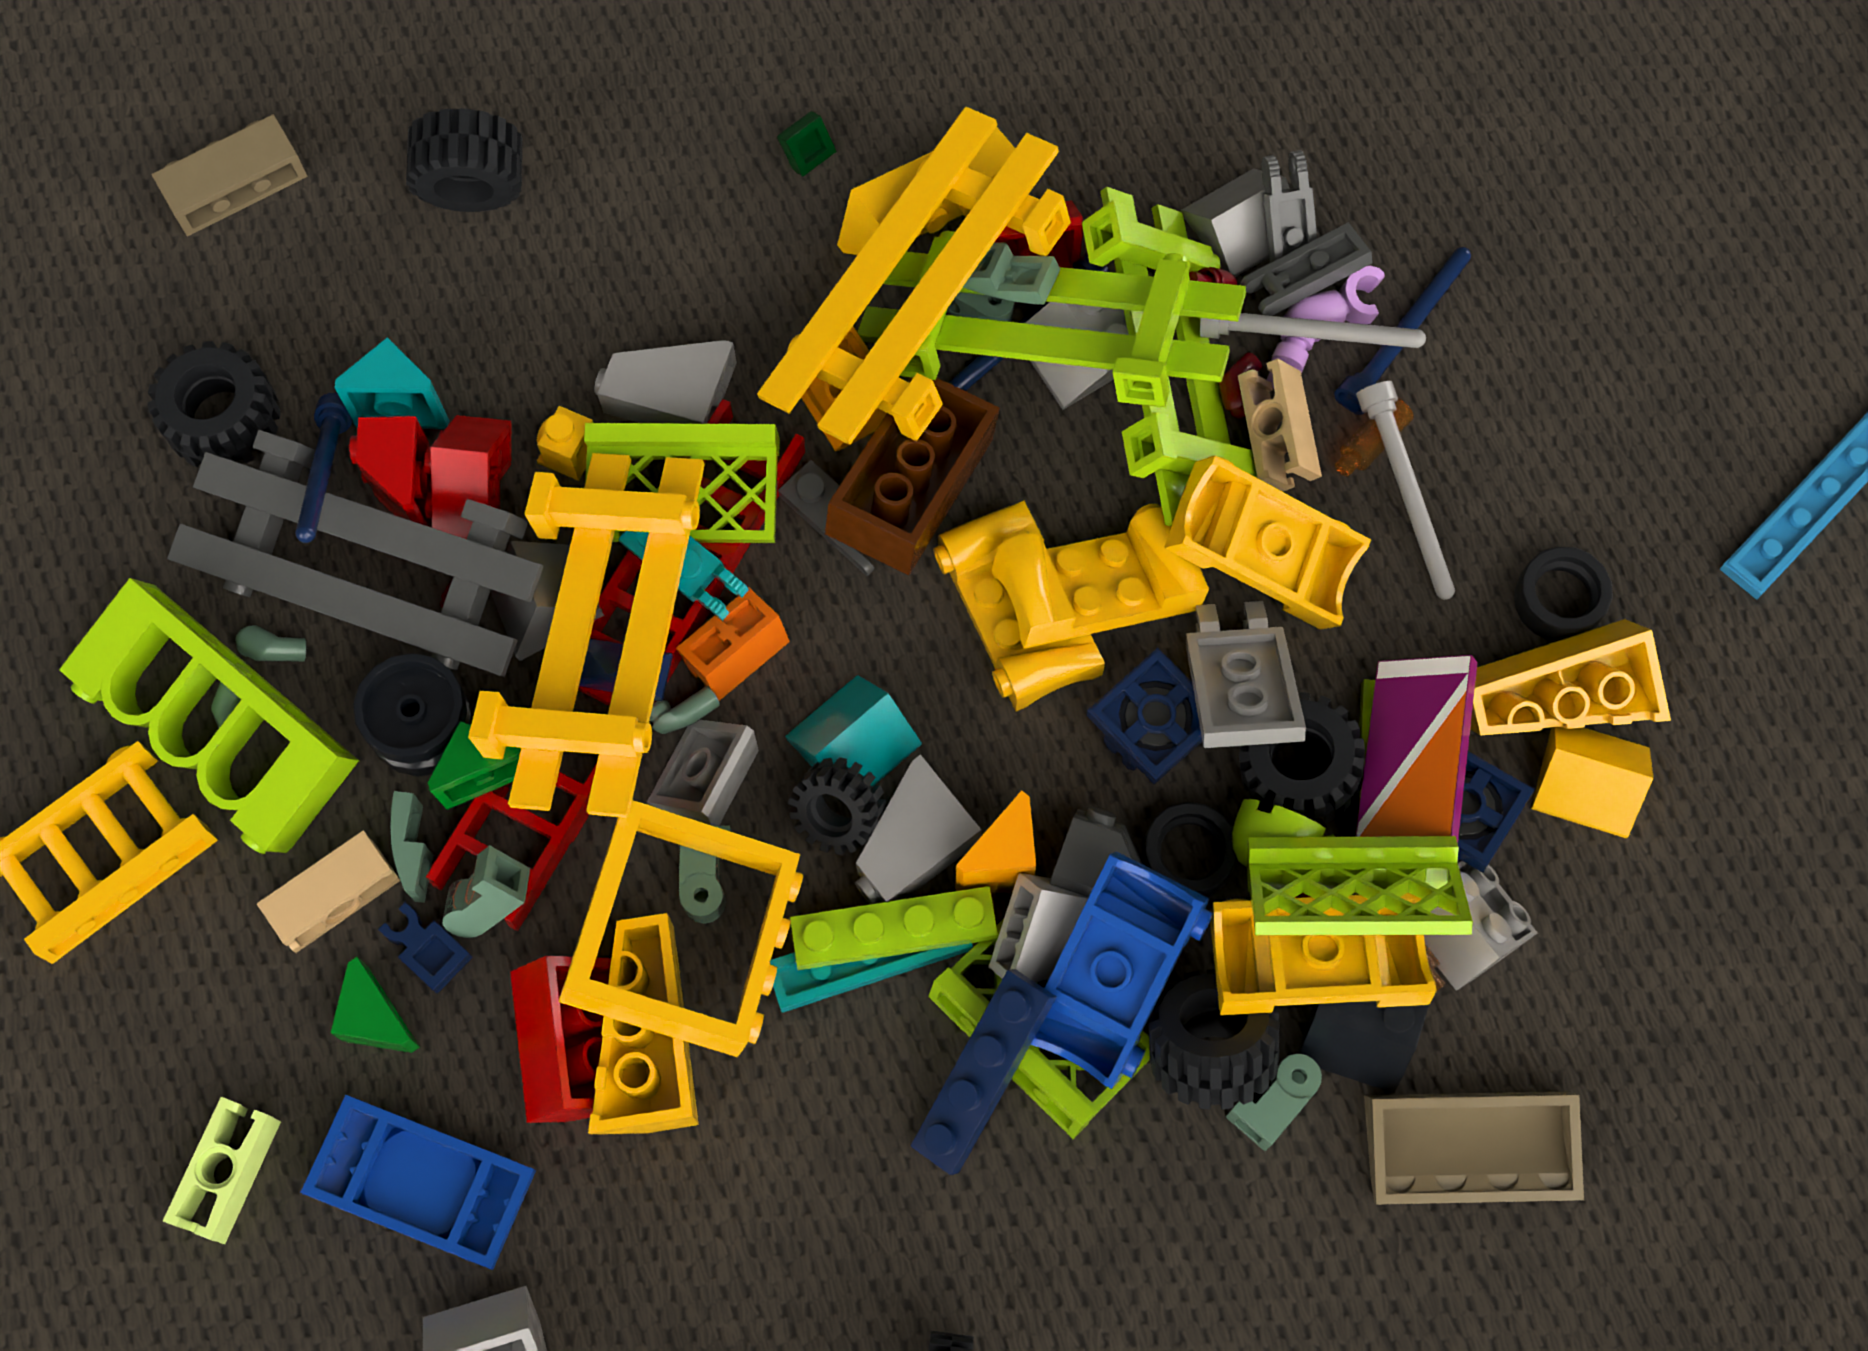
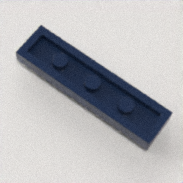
(983, 1071)

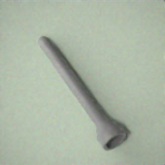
(1314, 329)
(1379, 404)

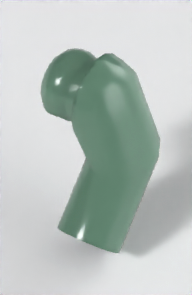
(685, 713)

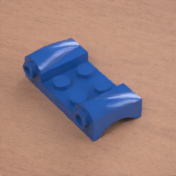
(1118, 967)

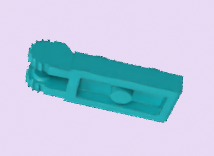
(697, 572)

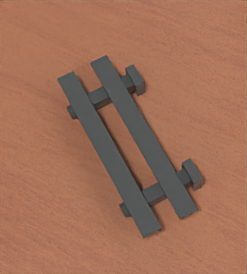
(275, 495)

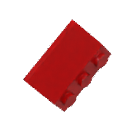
(556, 1041)

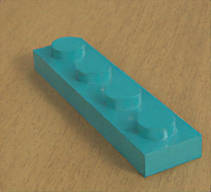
(802, 987)

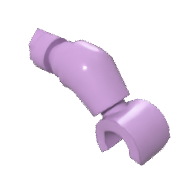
(1329, 306)

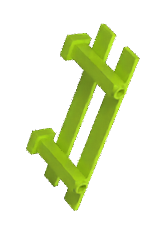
(1137, 361)
(1155, 440)

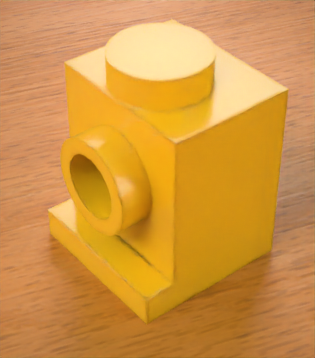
(560, 442)

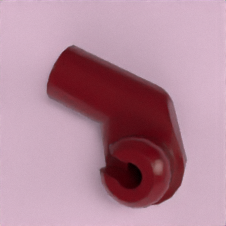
(1230, 386)

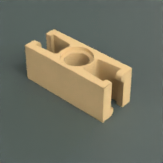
(1294, 434)
(328, 892)

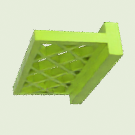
(705, 442)
(1370, 866)
(1035, 1074)

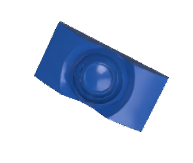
(418, 1182)

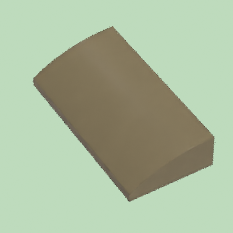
(1475, 1147)

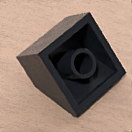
(1363, 1040)

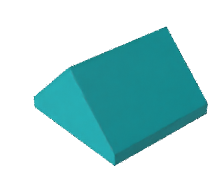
(390, 386)
(859, 726)

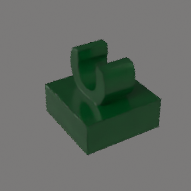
(806, 143)

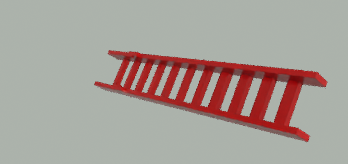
(612, 596)

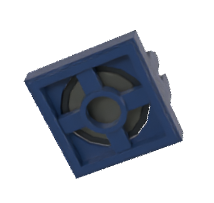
(1153, 717)
(1482, 820)

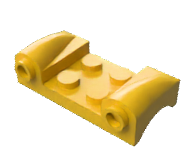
(1265, 540)
(1096, 581)
(1020, 672)
(1313, 969)

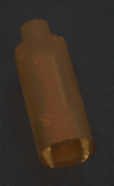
(1367, 443)

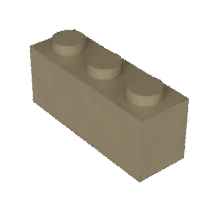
(229, 175)

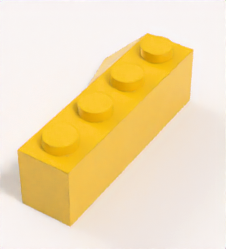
(874, 199)
(1573, 683)
(643, 1074)

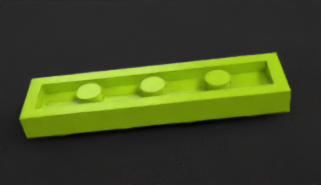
(893, 928)

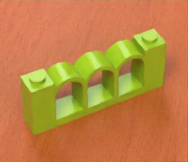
(122, 647)

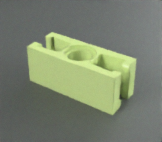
(200, 1172)

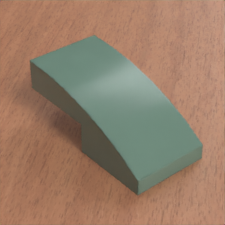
(1014, 277)
(411, 858)

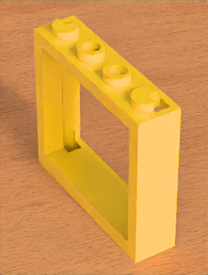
(657, 1015)

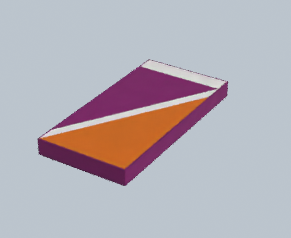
(1417, 747)

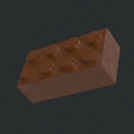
(906, 487)

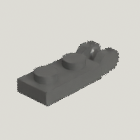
(1288, 211)

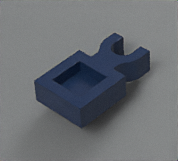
(429, 952)

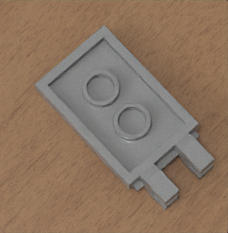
(1243, 681)

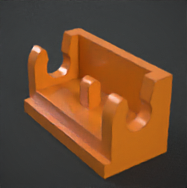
(736, 647)

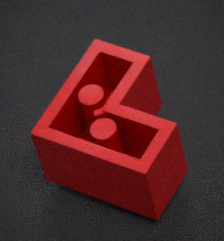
(466, 465)

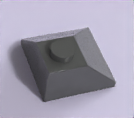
(1087, 847)

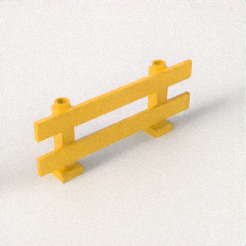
(993, 206)
(550, 723)

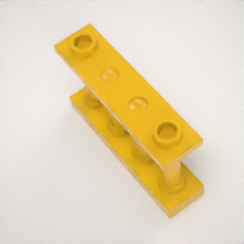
(138, 872)

